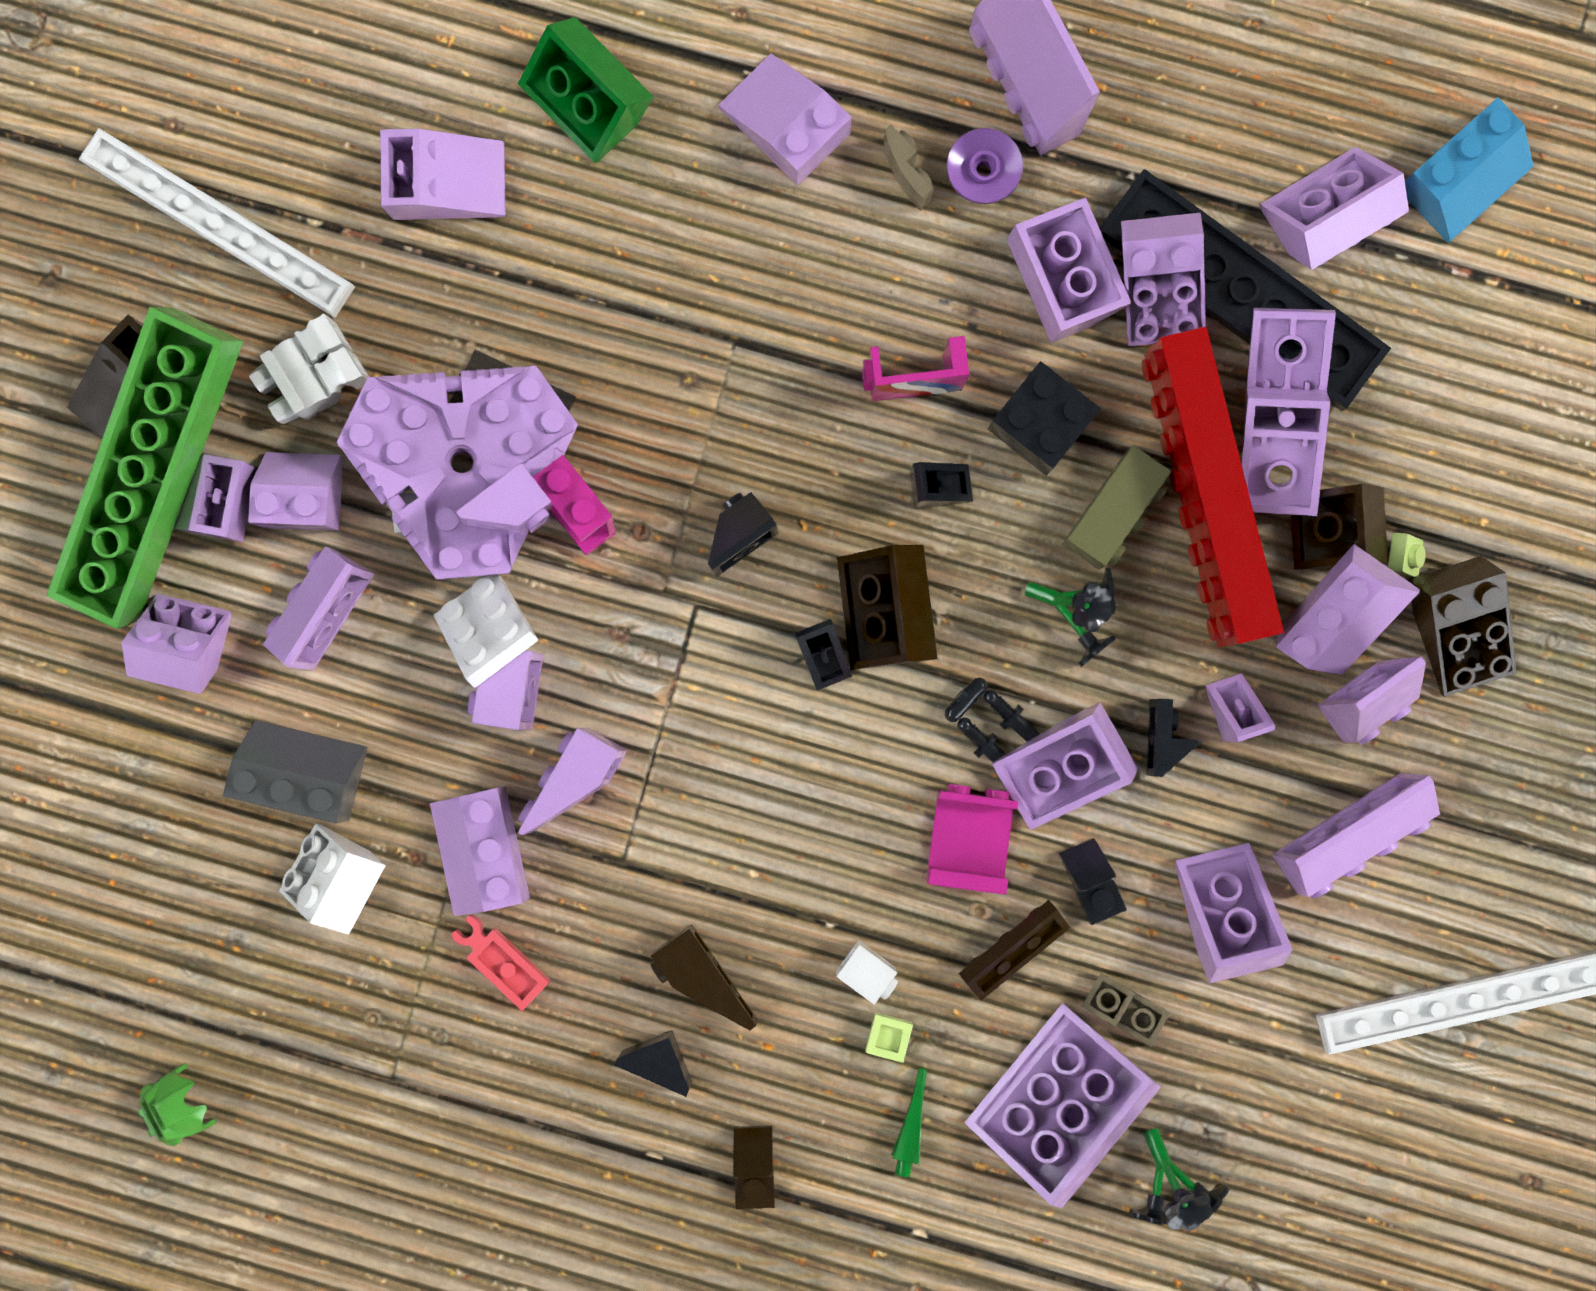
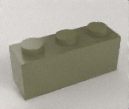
(1118, 508)

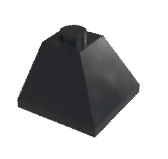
(740, 532)

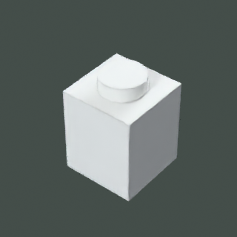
(867, 973)

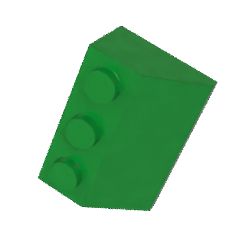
(584, 88)

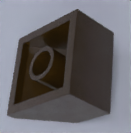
(1343, 519)

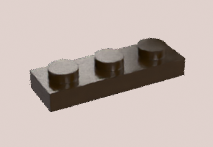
(1014, 950)

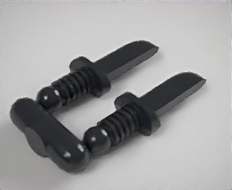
(1011, 717)

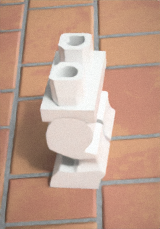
(301, 376)

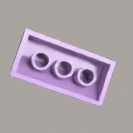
(1358, 833)

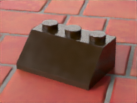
(887, 607)

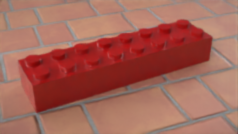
(1211, 489)

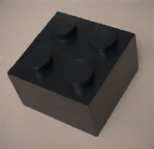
(1043, 418)

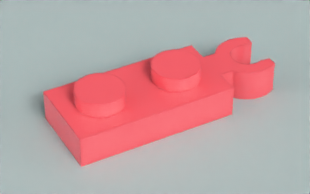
(502, 963)

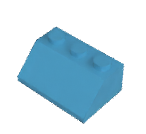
(1471, 171)

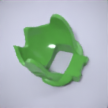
(166, 1111)

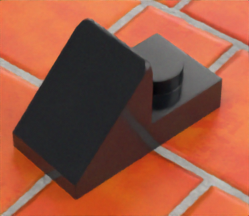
(1162, 749)
(1093, 881)

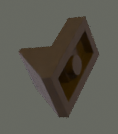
(753, 1167)

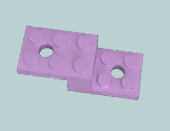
(1287, 409)

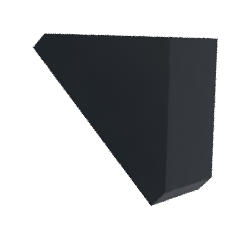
(940, 484)
(823, 654)
(658, 1062)

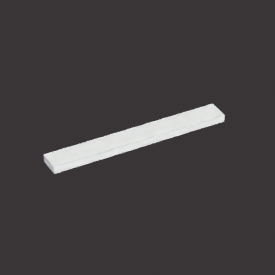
(217, 223)
(1458, 1003)

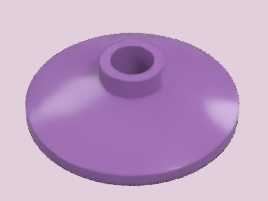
(988, 149)

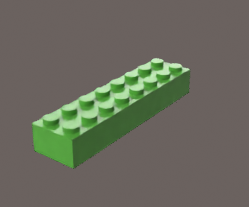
(144, 466)

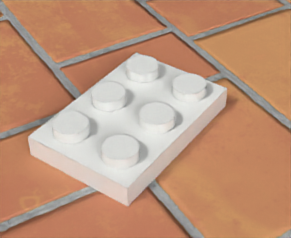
(485, 628)

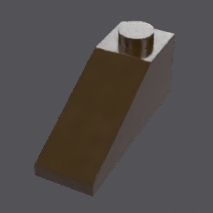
(696, 973)

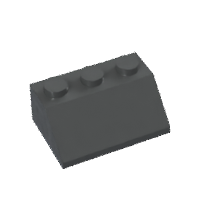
(296, 772)

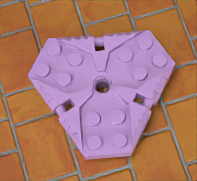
(408, 434)

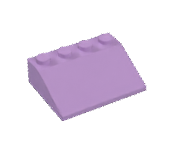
(1037, 68)
(1062, 1106)

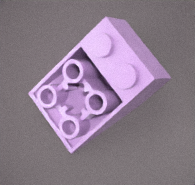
(441, 175)
(1163, 276)
(583, 769)

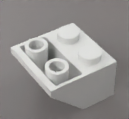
(331, 879)

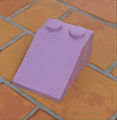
(787, 117)
(1374, 698)
(1066, 767)
(1231, 913)

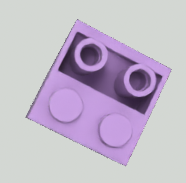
(217, 499)
(176, 643)

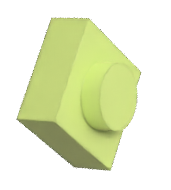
(1406, 555)
(889, 1037)

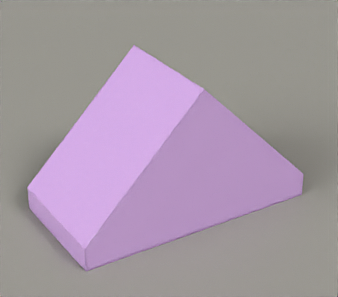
(1238, 709)

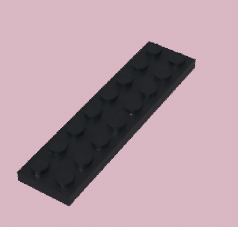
(1245, 279)

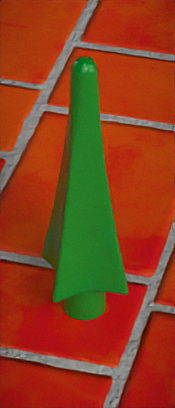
(908, 1142)

